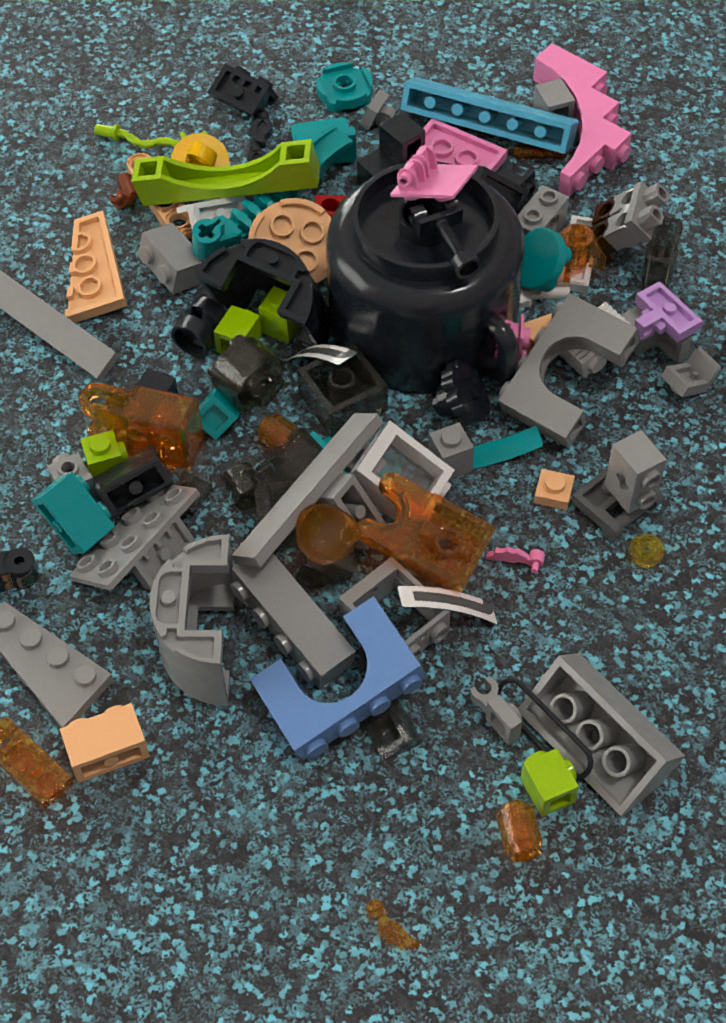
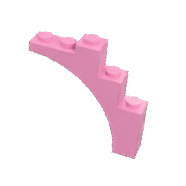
(600, 138)

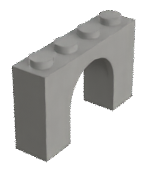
(573, 326)

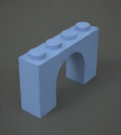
(314, 724)

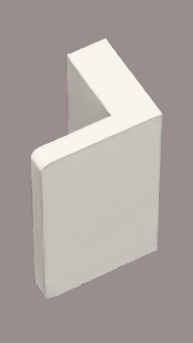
(211, 208)

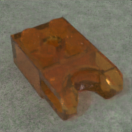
(147, 418)
(419, 527)

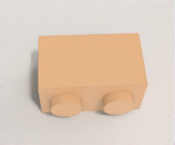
(104, 742)

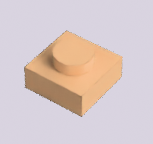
(554, 489)

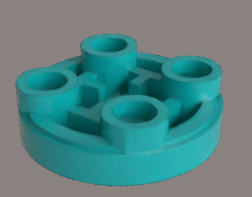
(544, 259)

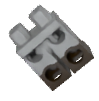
(628, 218)

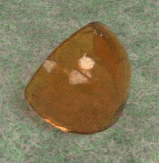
(326, 533)

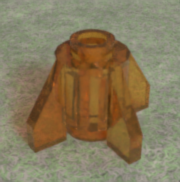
(584, 249)

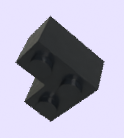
(397, 144)

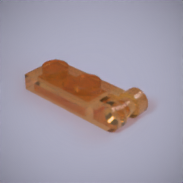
(31, 765)

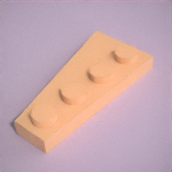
(94, 271)

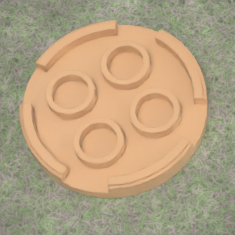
(300, 227)

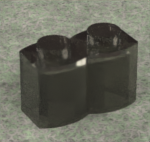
(662, 253)

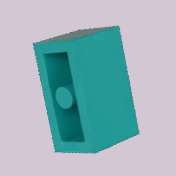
(74, 512)

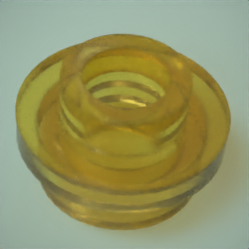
(644, 557)

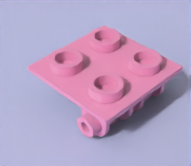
(427, 179)

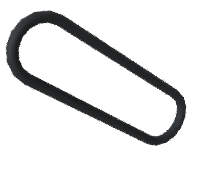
(555, 719)

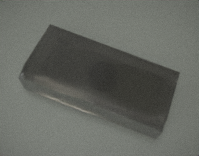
(392, 731)

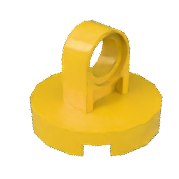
(201, 150)

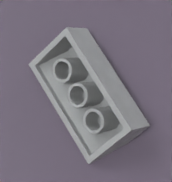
(625, 746)

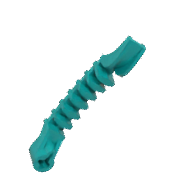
(220, 231)

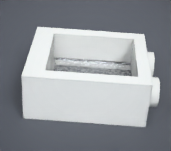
(399, 453)

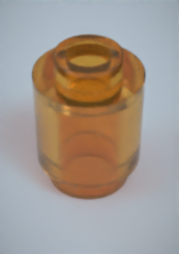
(274, 430)
(519, 831)

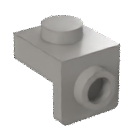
(693, 376)

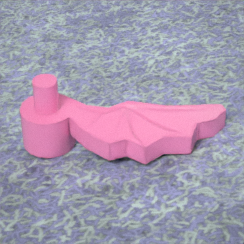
(511, 555)

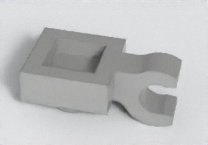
(501, 716)

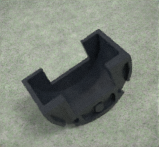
(255, 264)

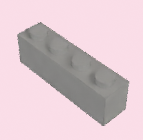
(294, 620)

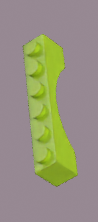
(167, 181)

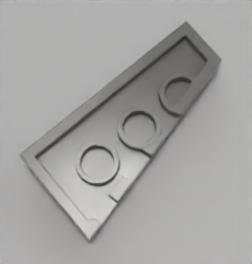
(52, 669)

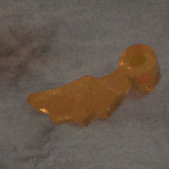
(390, 930)

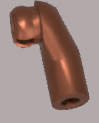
(127, 193)

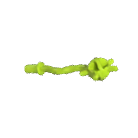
(115, 132)

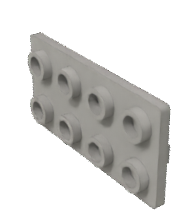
(140, 541)

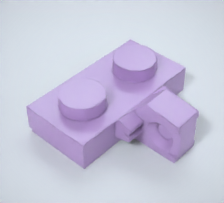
(664, 313)

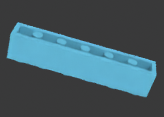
(489, 115)

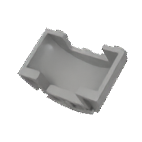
(183, 587)

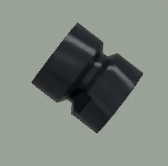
(195, 329)

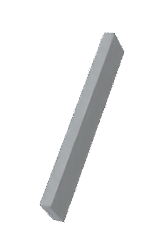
(56, 328)
(307, 489)

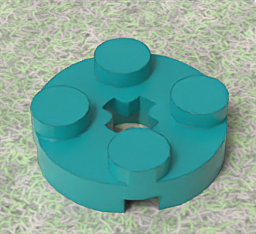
(355, 94)

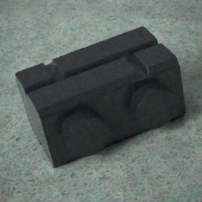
(133, 481)

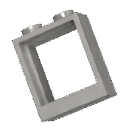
(381, 583)

